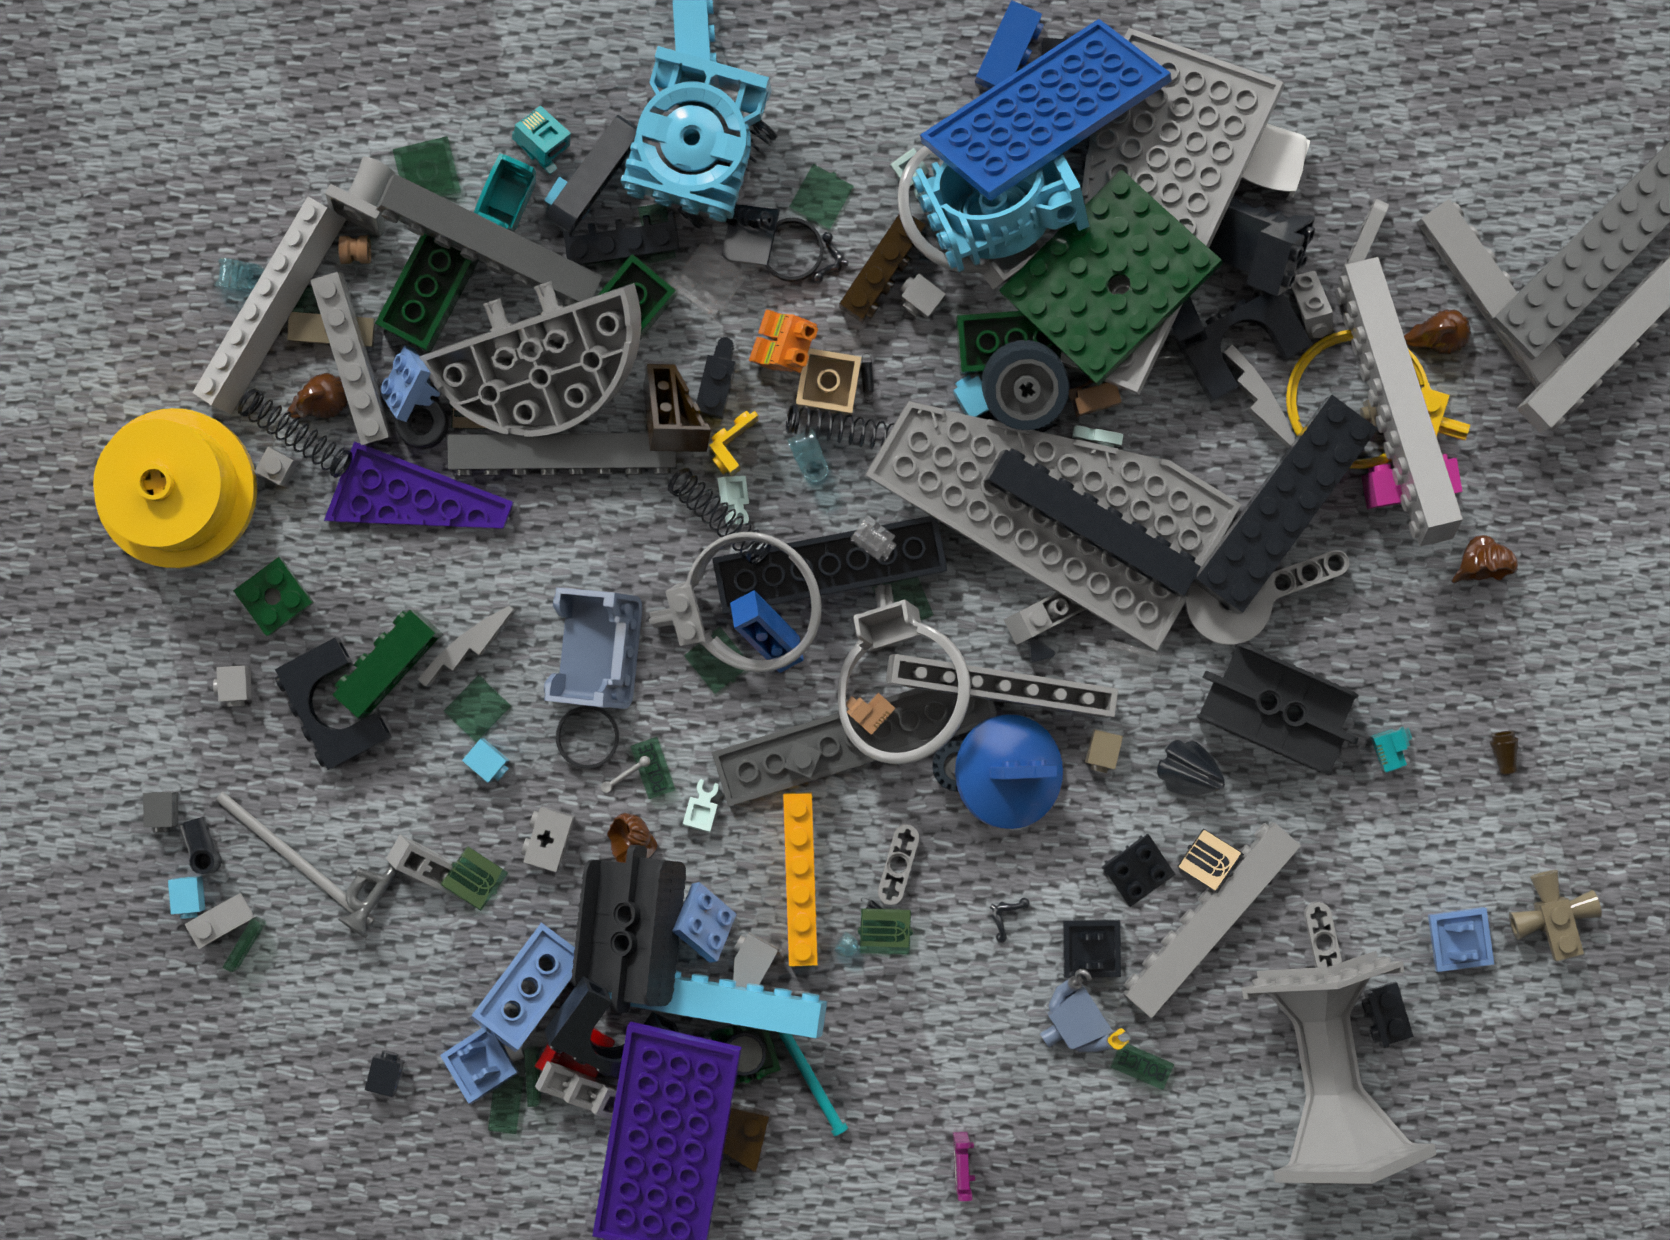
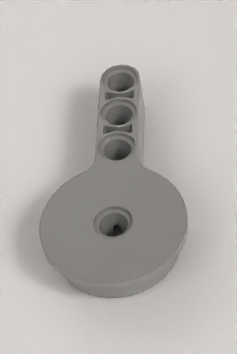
(1231, 628)

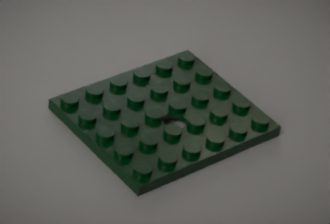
(1068, 279)

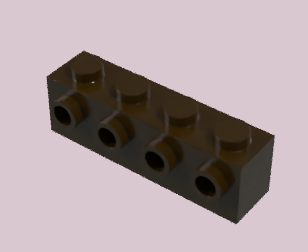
(879, 270)

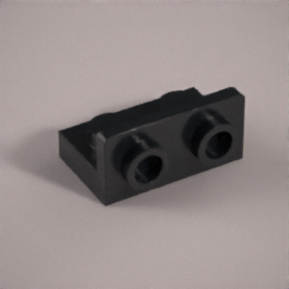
(1387, 1014)

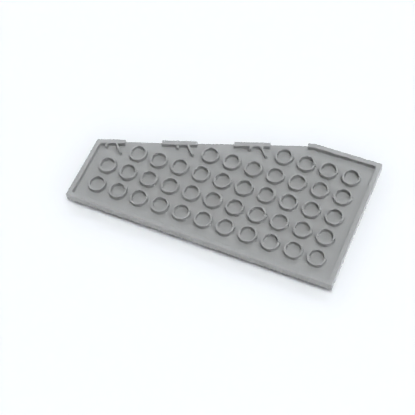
(1185, 151)
(940, 467)

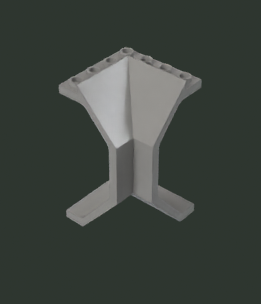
(1341, 1127)

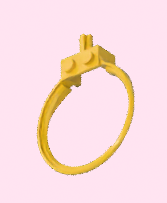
(1435, 401)

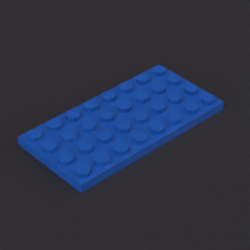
(1045, 109)

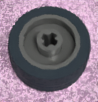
(1031, 405)

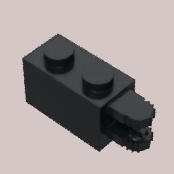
(717, 380)

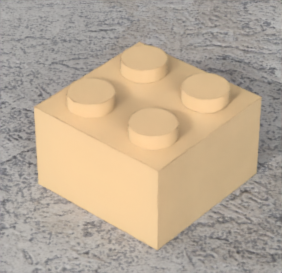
(829, 382)

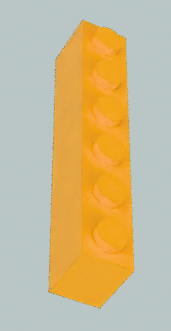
(800, 879)

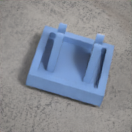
(407, 384)
(704, 922)
(1461, 939)
(479, 1065)

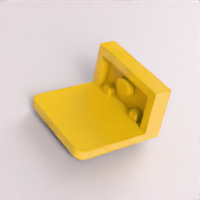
(723, 458)

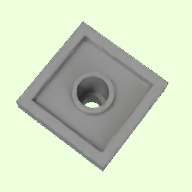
(361, 200)

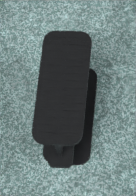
(1237, 708)
(656, 897)

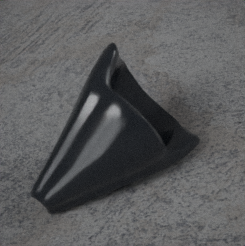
(1190, 769)

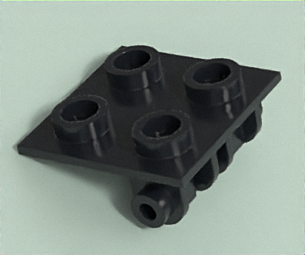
(750, 234)
(1138, 870)

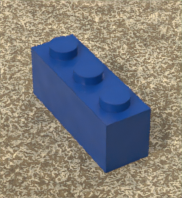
(1010, 45)
(764, 628)

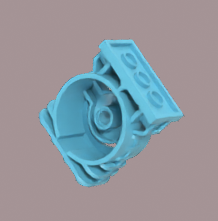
(718, 188)
(1006, 222)

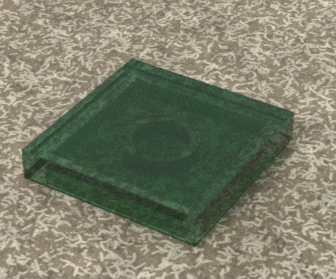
(429, 166)

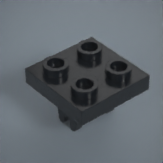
(1092, 947)

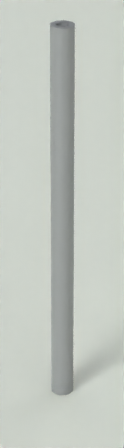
(286, 852)

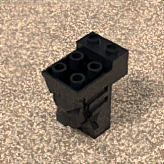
(1263, 245)

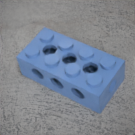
(507, 990)

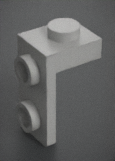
(1313, 304)

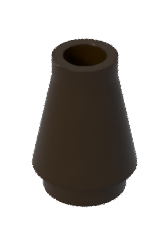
(1505, 750)

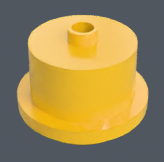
(205, 495)

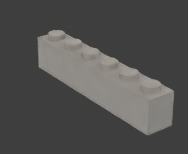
(351, 358)

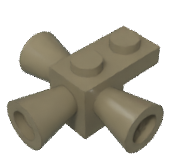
(1556, 916)

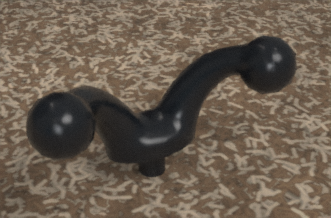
(819, 276)
(997, 911)

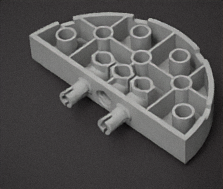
(543, 369)

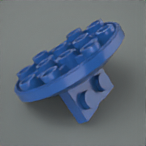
(1009, 771)

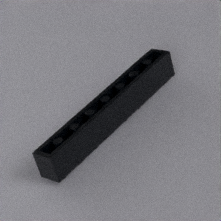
(1092, 522)

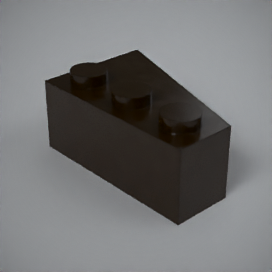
(671, 415)
(746, 1134)

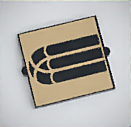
(1210, 860)

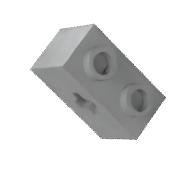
(551, 855)

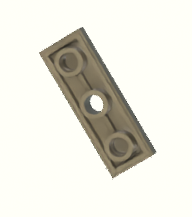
(311, 329)

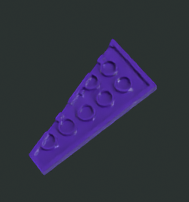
(399, 492)

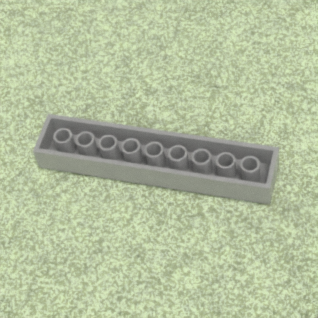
(1398, 402)

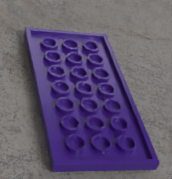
(666, 1136)

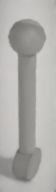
(608, 785)

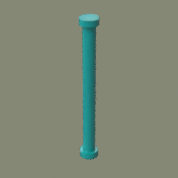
(813, 1083)

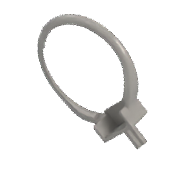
(993, 270)
(687, 618)
(885, 627)

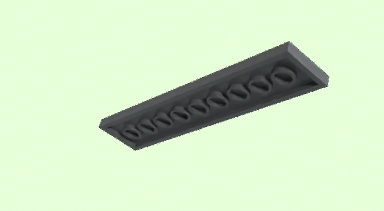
(1590, 259)
(758, 764)

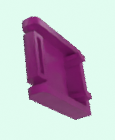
(961, 1165)

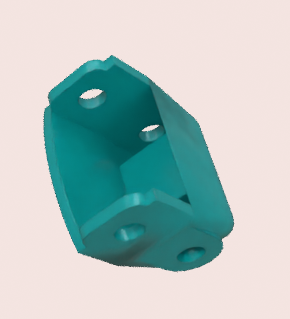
(506, 192)

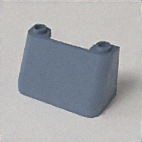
(596, 648)

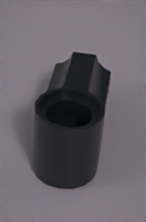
(198, 843)

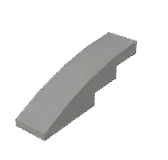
(1265, 406)
(476, 639)
(578, 1089)

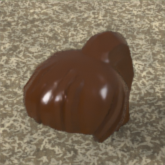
(1442, 332)
(319, 398)
(1486, 559)
(628, 831)

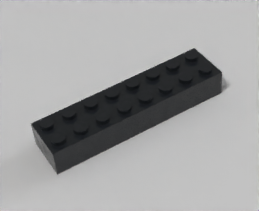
(1284, 504)
(834, 563)

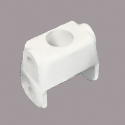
(1278, 160)

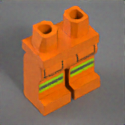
(791, 343)

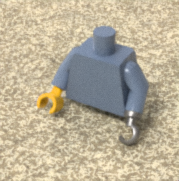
(1079, 1019)

